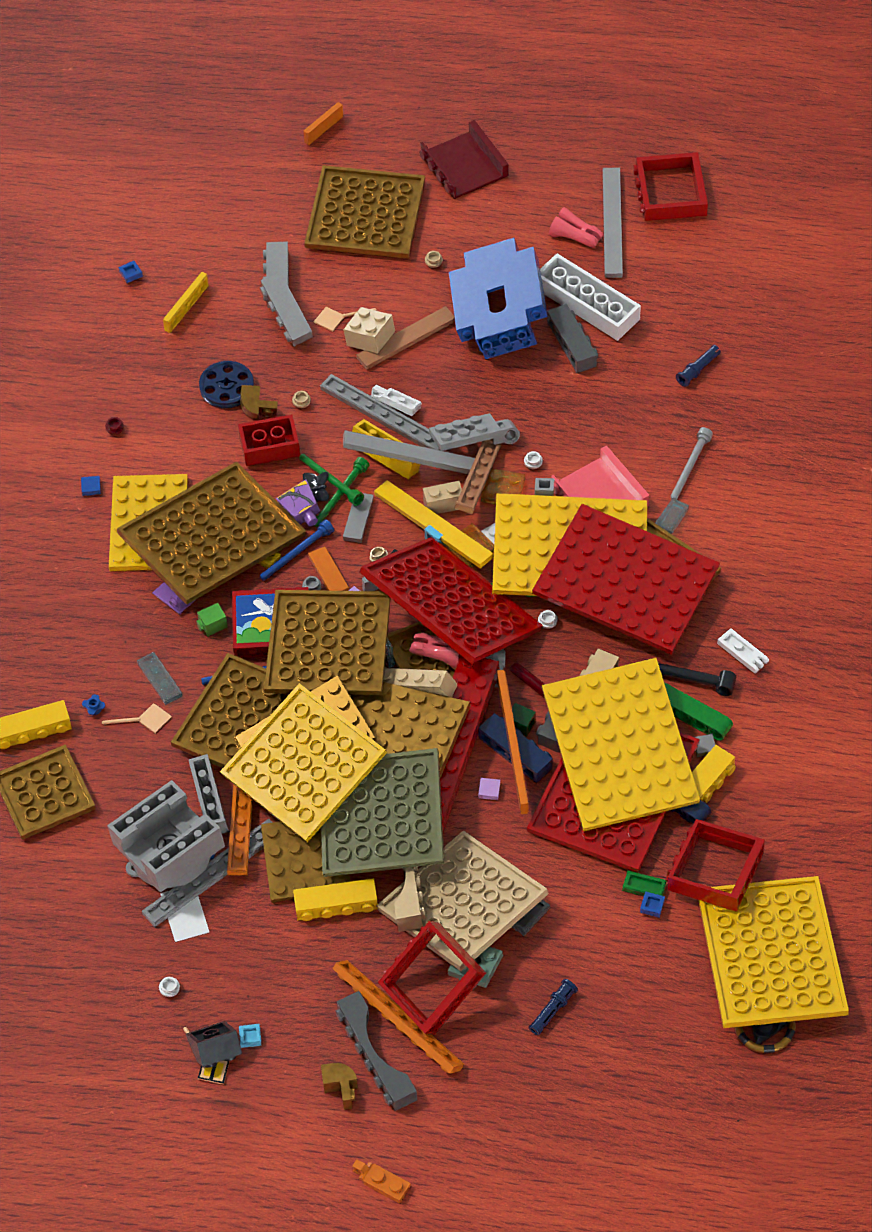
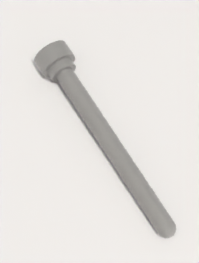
(703, 436)

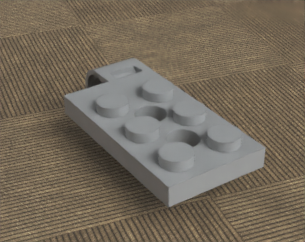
(472, 431)

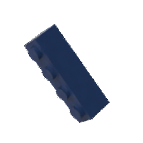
(534, 761)

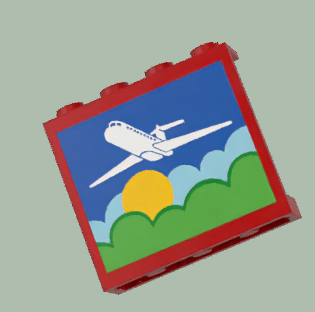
(252, 621)

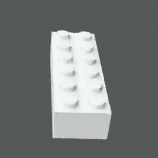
(589, 297)

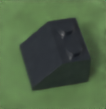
(214, 1044)

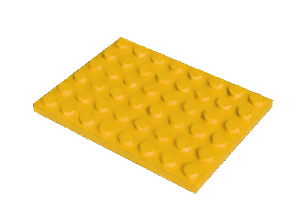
(532, 527)
(620, 744)
(774, 955)

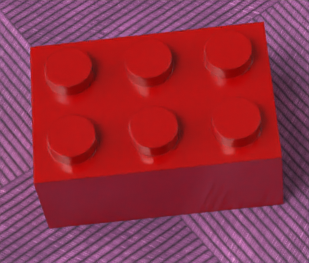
(269, 440)

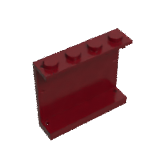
(466, 162)

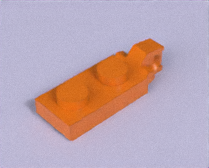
(381, 1180)

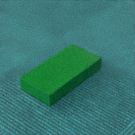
(640, 883)

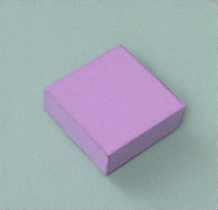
(489, 789)

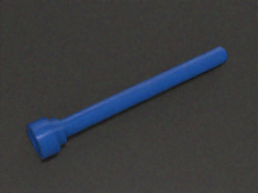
(325, 528)

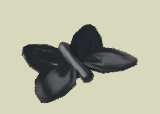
(317, 485)

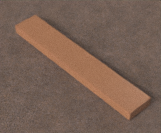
(408, 337)
(477, 476)

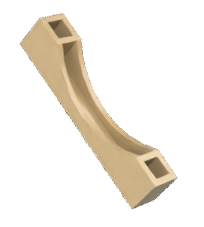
(407, 906)

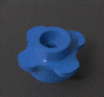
(93, 709)

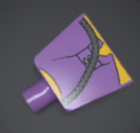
(300, 503)

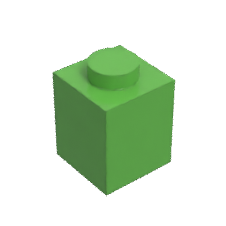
(211, 620)

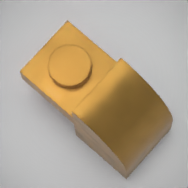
(252, 405)
(340, 1078)

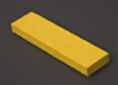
(185, 302)

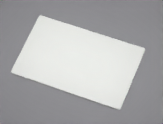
(188, 921)

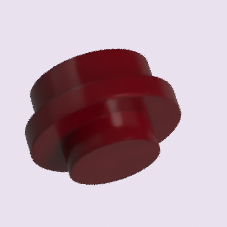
(114, 425)

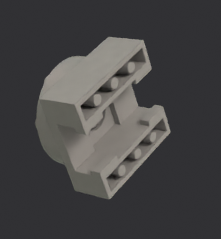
(166, 838)

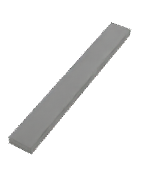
(612, 223)
(378, 411)
(407, 452)
(181, 895)

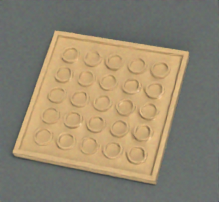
(471, 896)

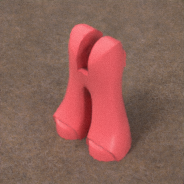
(572, 227)
(434, 647)

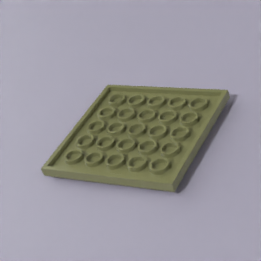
(388, 818)

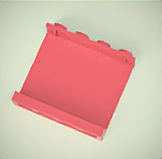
(601, 479)

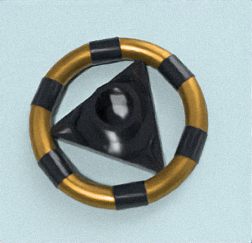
(764, 1032)

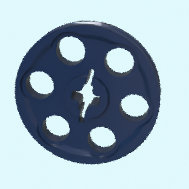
(221, 379)

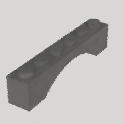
(395, 1084)

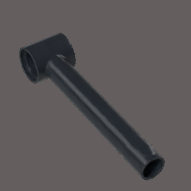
(724, 682)

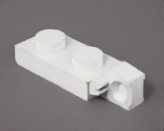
(396, 400)

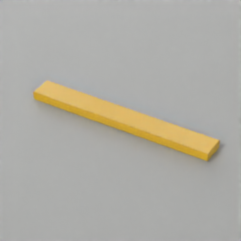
(424, 517)

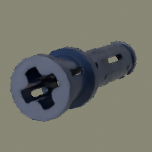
(693, 370)
(558, 1000)

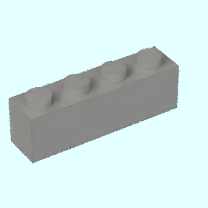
(276, 260)
(286, 308)
(208, 791)

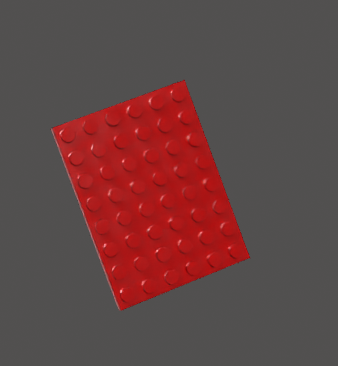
(626, 578)
(451, 599)
(620, 843)

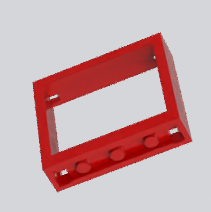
(670, 210)
(725, 837)
(452, 1000)

